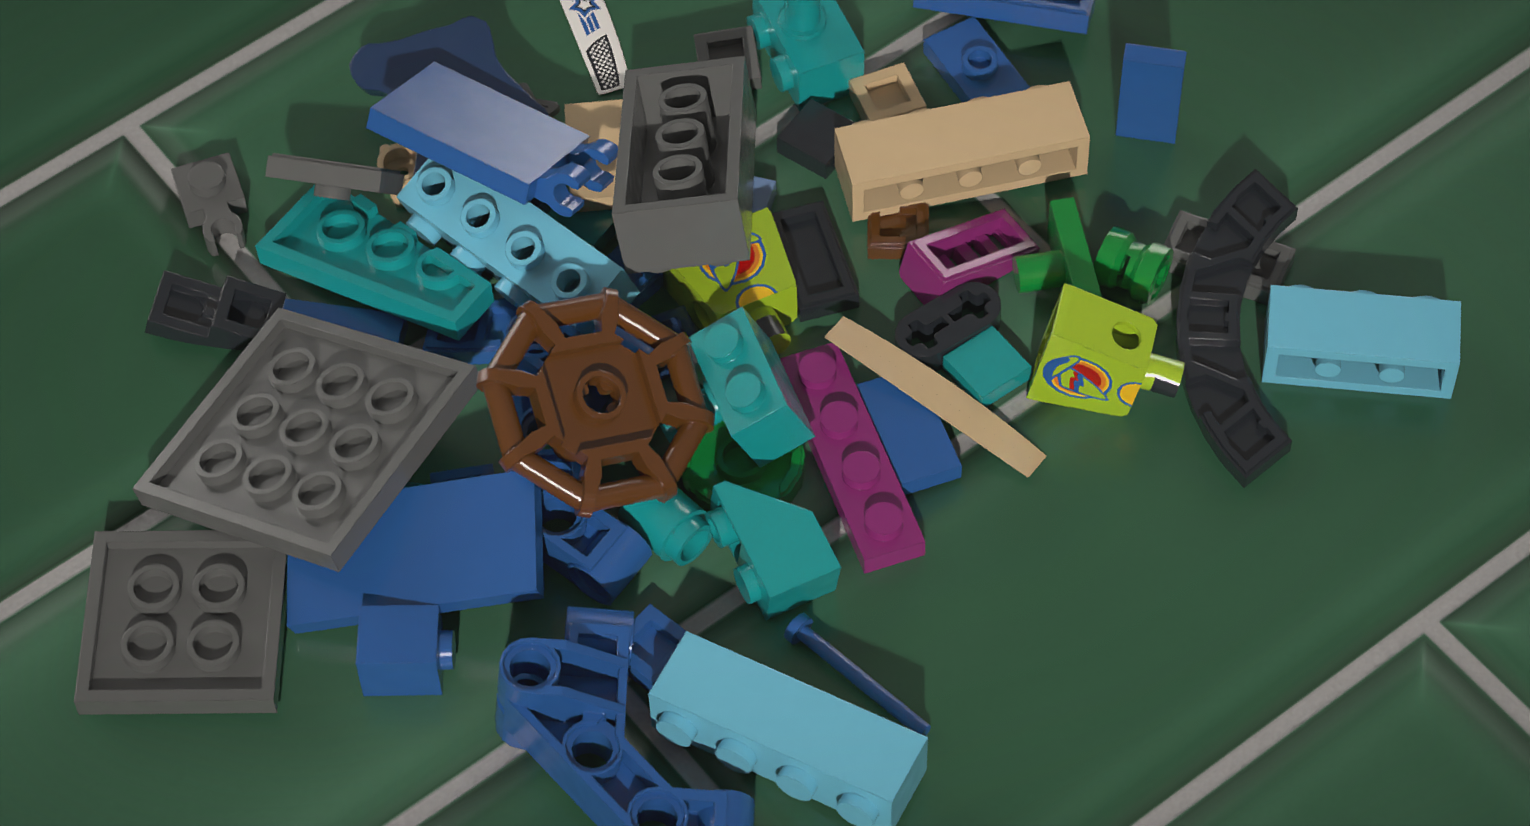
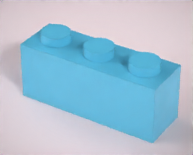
(1361, 341)

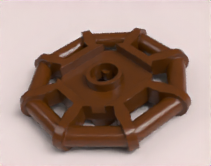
(581, 432)

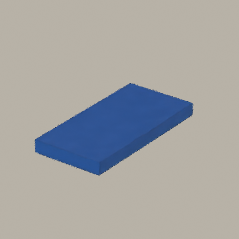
(434, 545)

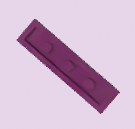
(853, 460)

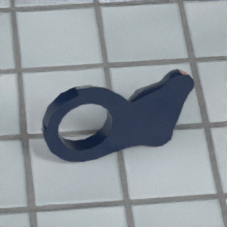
(461, 46)

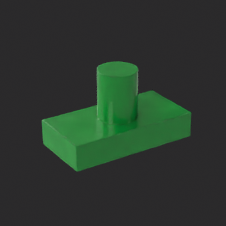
(1066, 262)

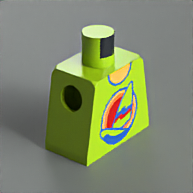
(759, 285)
(1099, 356)

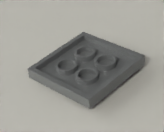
(181, 625)

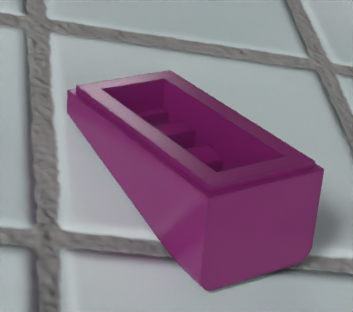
(927, 260)

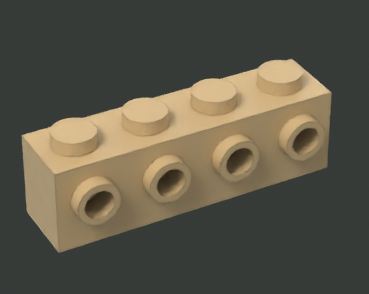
(961, 150)

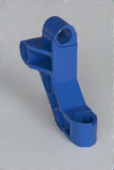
(597, 551)
(572, 702)

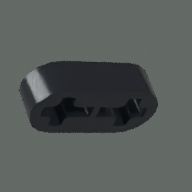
(944, 322)

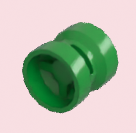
(1132, 265)

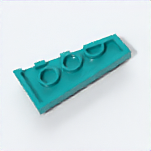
(376, 263)

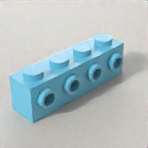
(509, 241)
(787, 732)

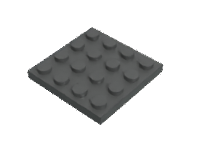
(308, 438)

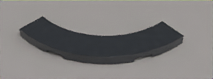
(1209, 328)

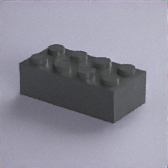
(685, 166)

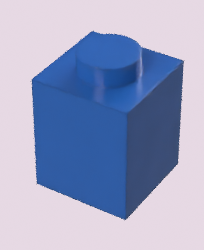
(403, 650)

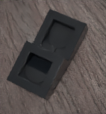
(211, 314)

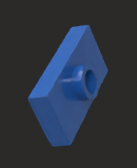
(972, 62)

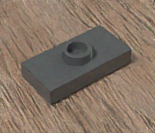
(334, 178)

